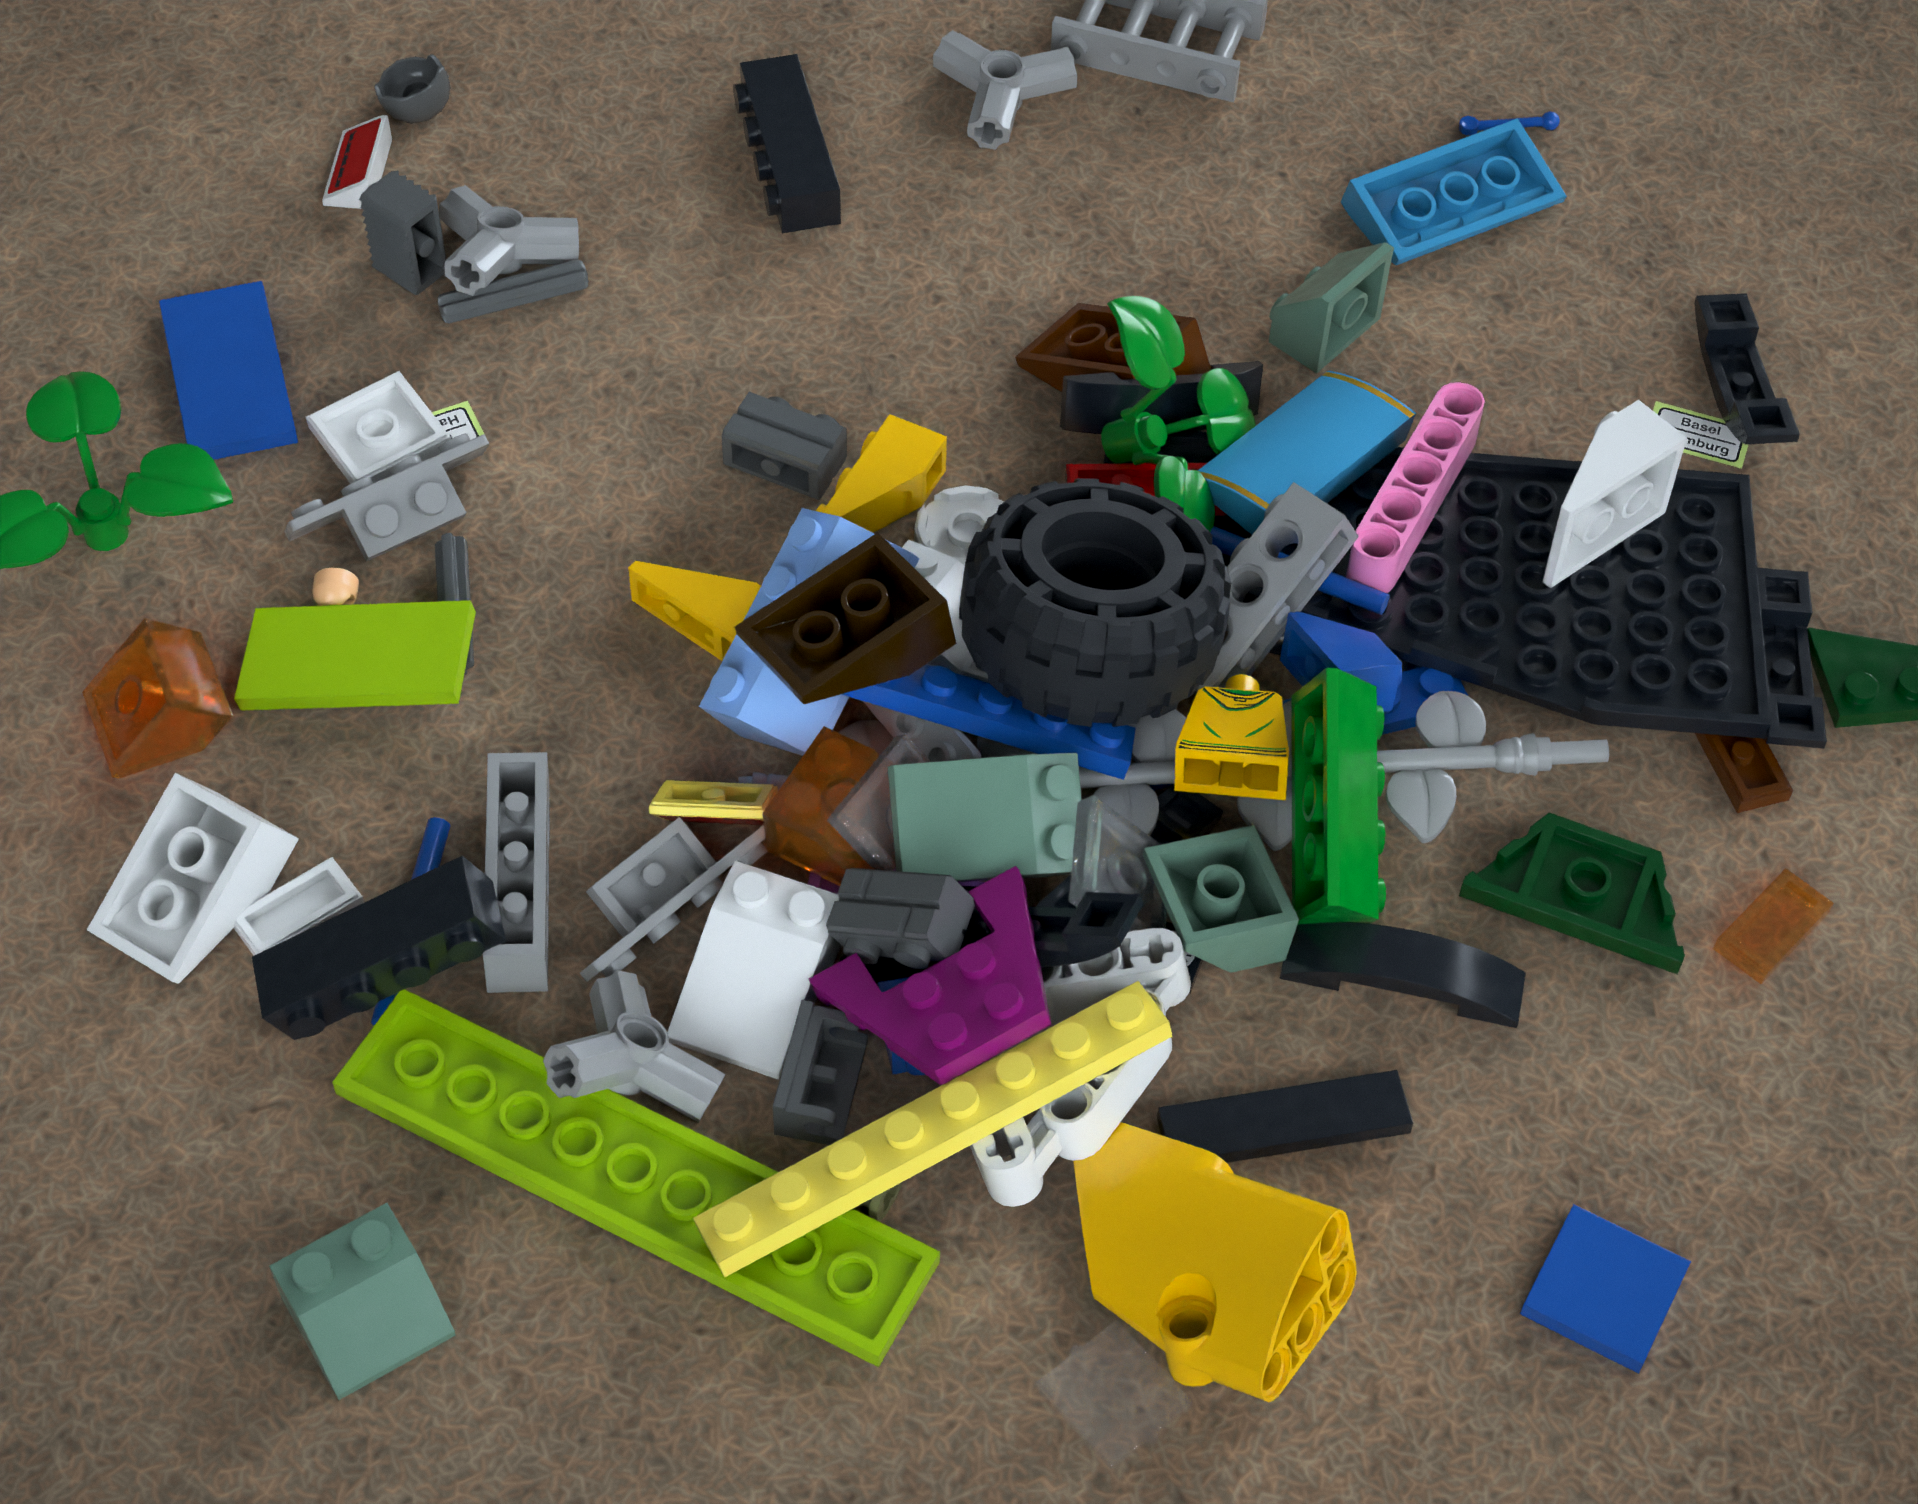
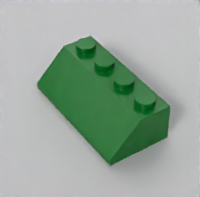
(1336, 800)

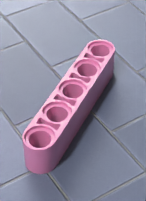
(1416, 487)

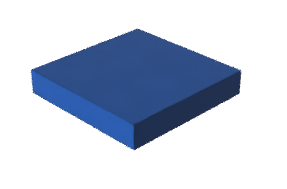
(1605, 1288)

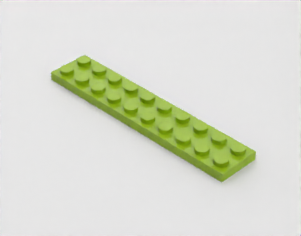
(627, 1172)

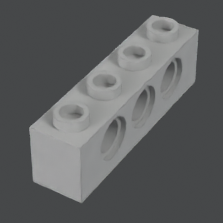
(1287, 582)
(519, 869)

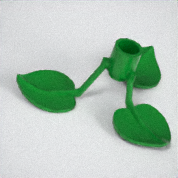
(1152, 350)
(171, 480)

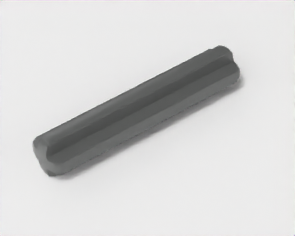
(514, 291)
(453, 575)

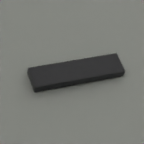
(1292, 1117)

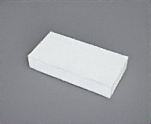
(297, 907)

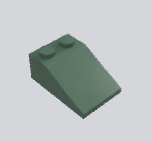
(986, 815)

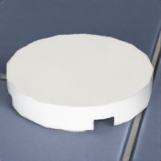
(936, 522)

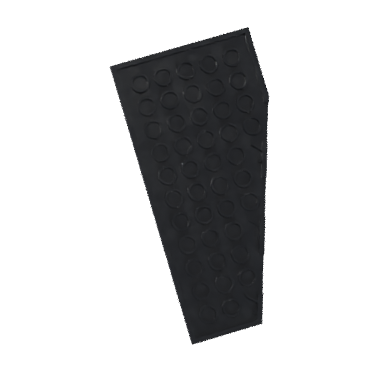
(1634, 639)

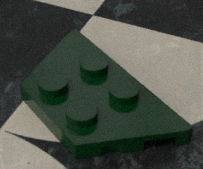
(1584, 888)

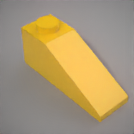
(693, 602)

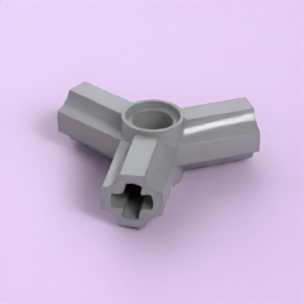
(1001, 82)
(501, 240)
(630, 1054)

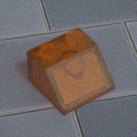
(156, 699)
(799, 811)

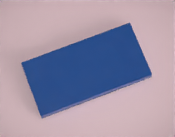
(228, 371)

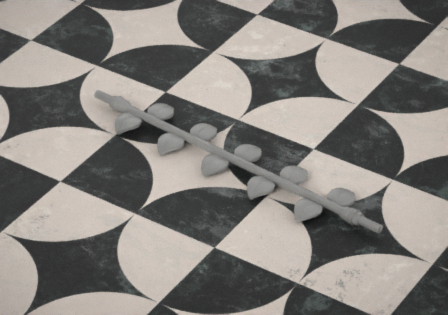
(1416, 794)

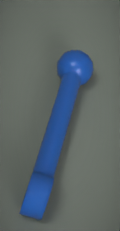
(1470, 125)

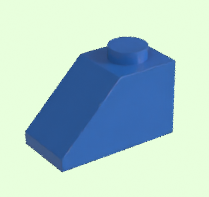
(1318, 644)

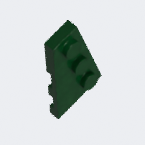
(1865, 678)

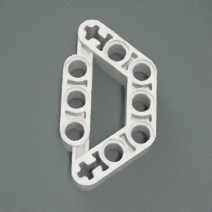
(1087, 1116)

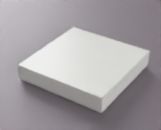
(377, 429)

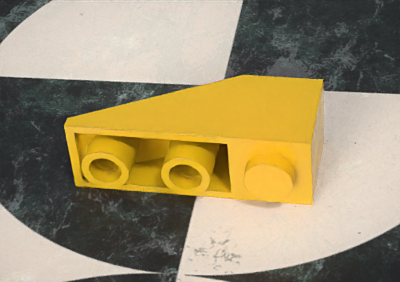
(891, 476)

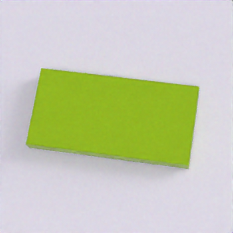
(356, 655)

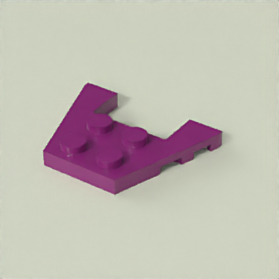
(962, 1005)

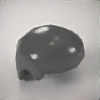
(414, 89)

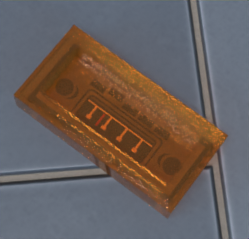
(1773, 926)

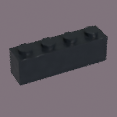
(788, 144)
(378, 949)

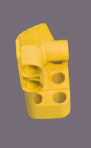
(1211, 1262)

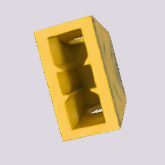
(1234, 742)

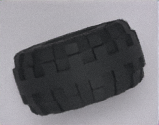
(1094, 602)

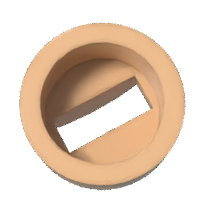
(335, 587)

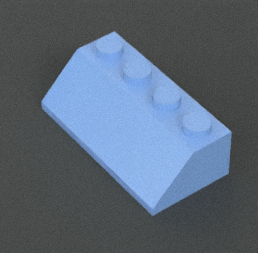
(744, 690)

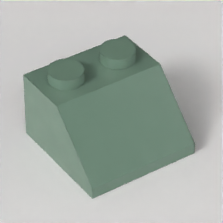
(1332, 306)
(1224, 898)
(362, 1300)

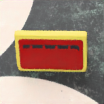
(712, 802)

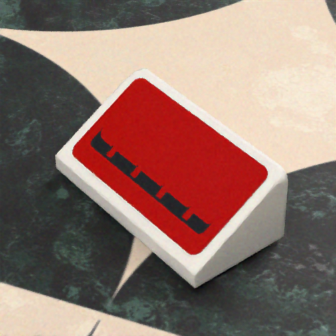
(358, 162)

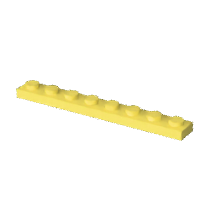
(931, 1128)

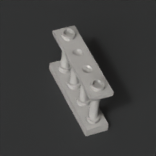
(1168, 62)

